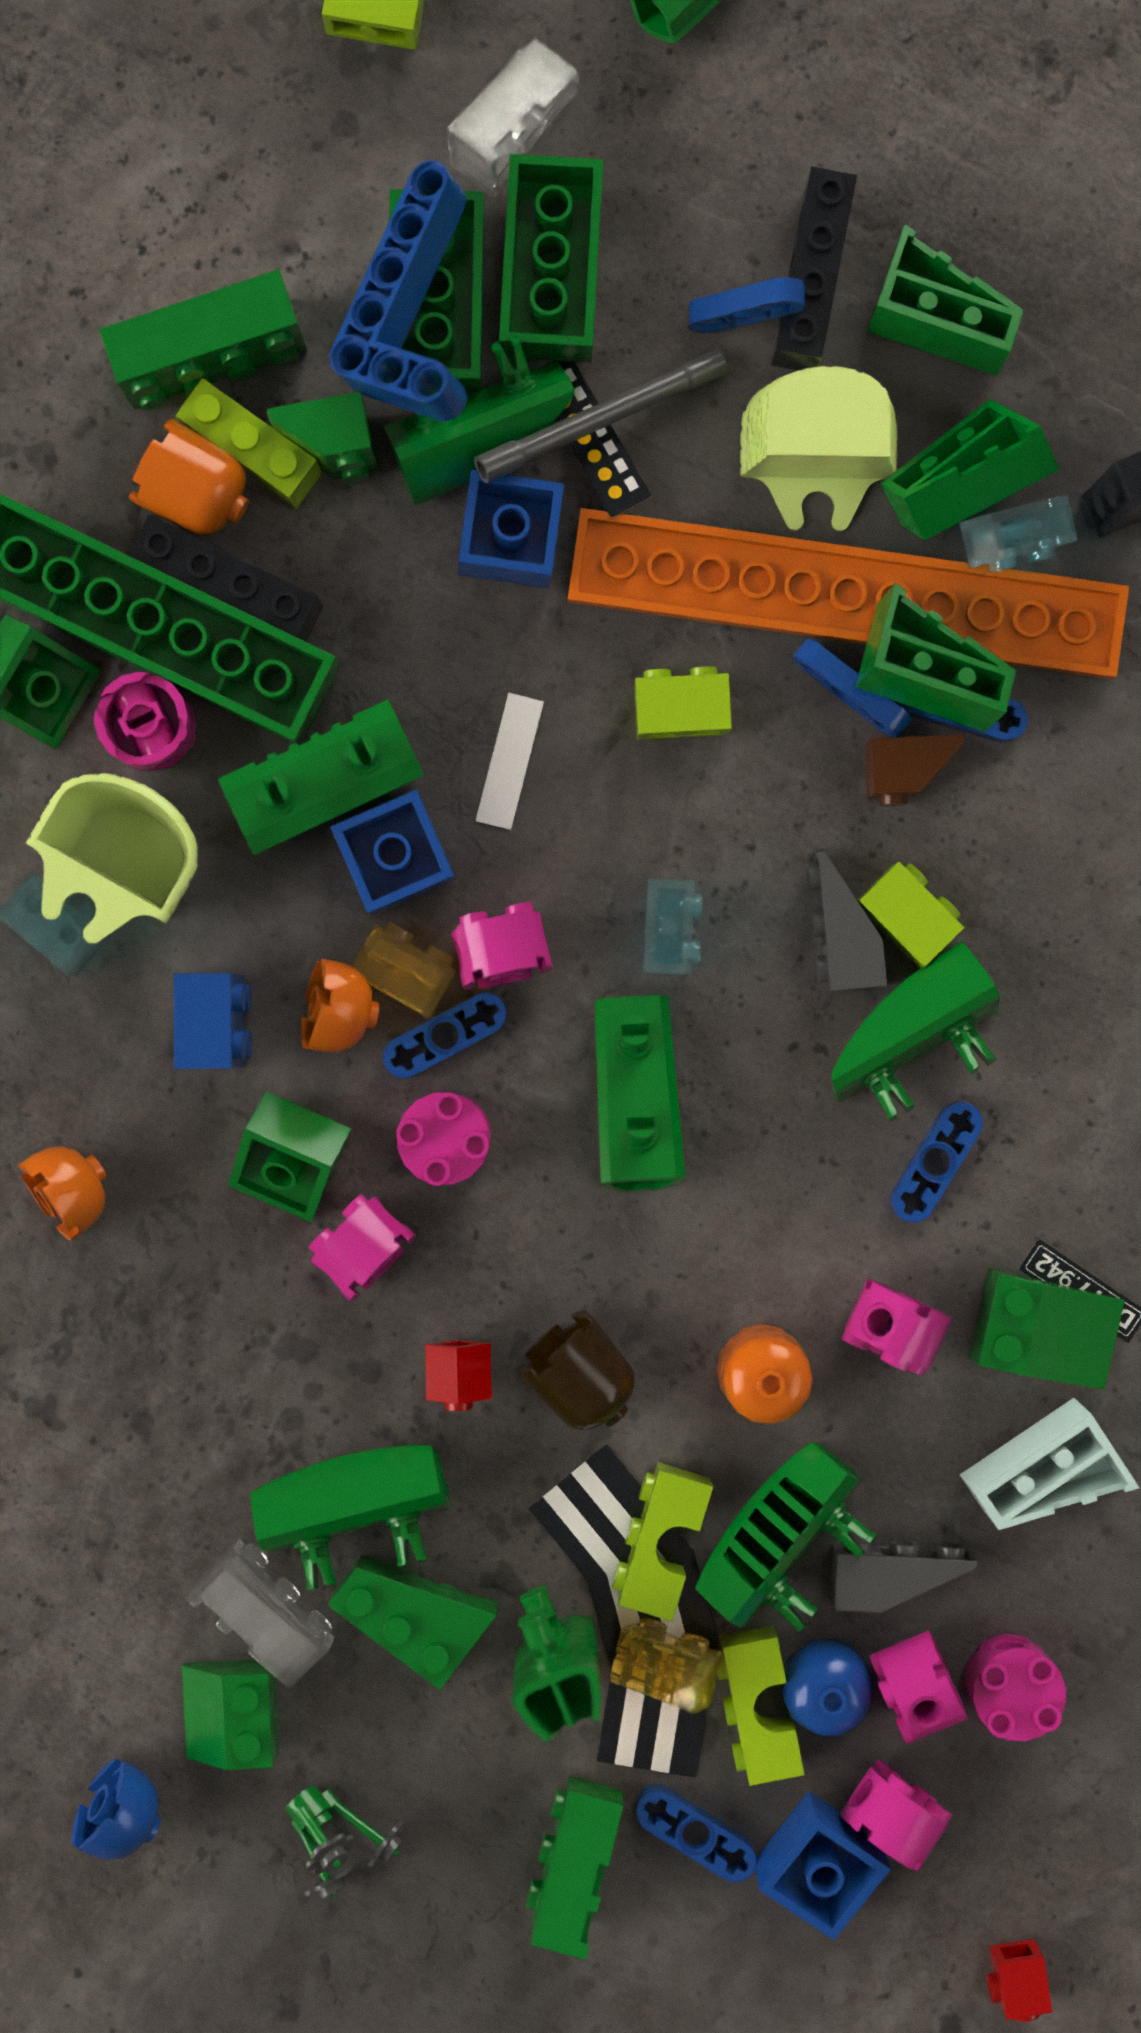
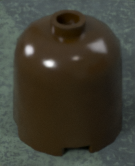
(580, 1374)

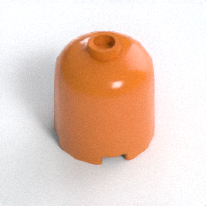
(190, 482)
(764, 1374)

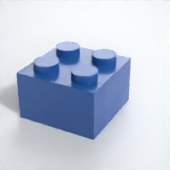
(510, 530)
(393, 853)
(211, 1021)
(820, 1866)

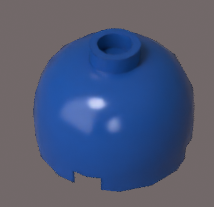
(827, 1687)
(119, 1814)

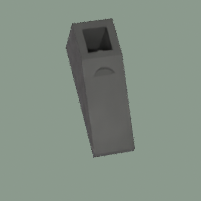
(849, 941)
(893, 1573)

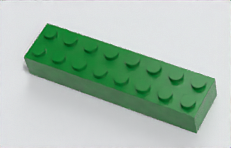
(161, 624)

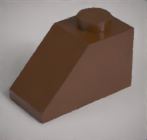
(905, 765)

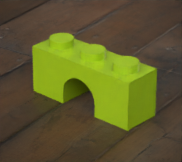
(259, 448)
(671, 1500)
(766, 1745)

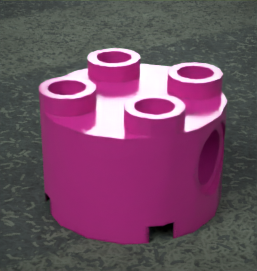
(145, 722)
(501, 947)
(443, 1137)
(360, 1246)
(896, 1327)
(918, 1687)
(1015, 1688)
(896, 1816)

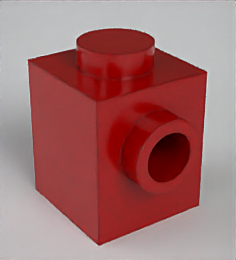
(458, 1373)
(1019, 1980)

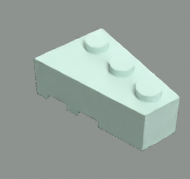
(1048, 1468)

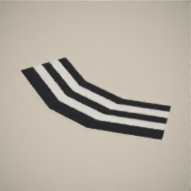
(590, 1523)

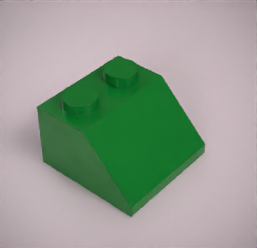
(331, 431)
(40, 682)
(288, 1156)
(230, 1714)

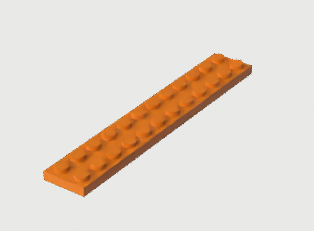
(835, 590)

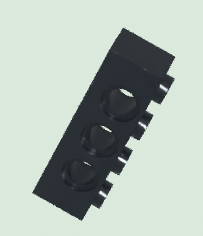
(816, 263)
(227, 577)

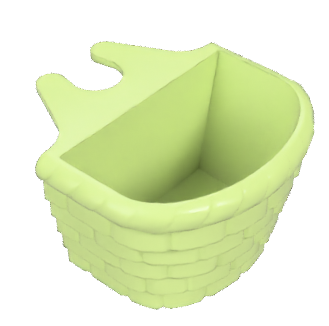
(819, 434)
(117, 847)

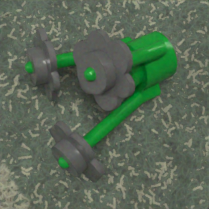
(311, 1816)

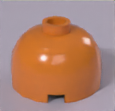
(337, 1008)
(66, 1187)

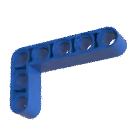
(392, 297)

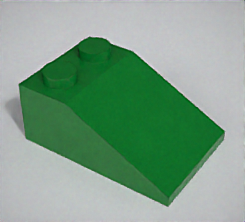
(1045, 1330)

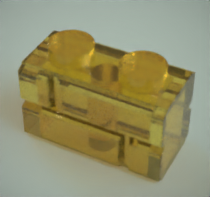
(405, 971)
(666, 1666)

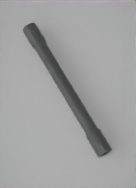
(517, 453)

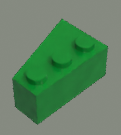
(942, 309)
(969, 470)
(931, 666)
(413, 1617)
(573, 1866)

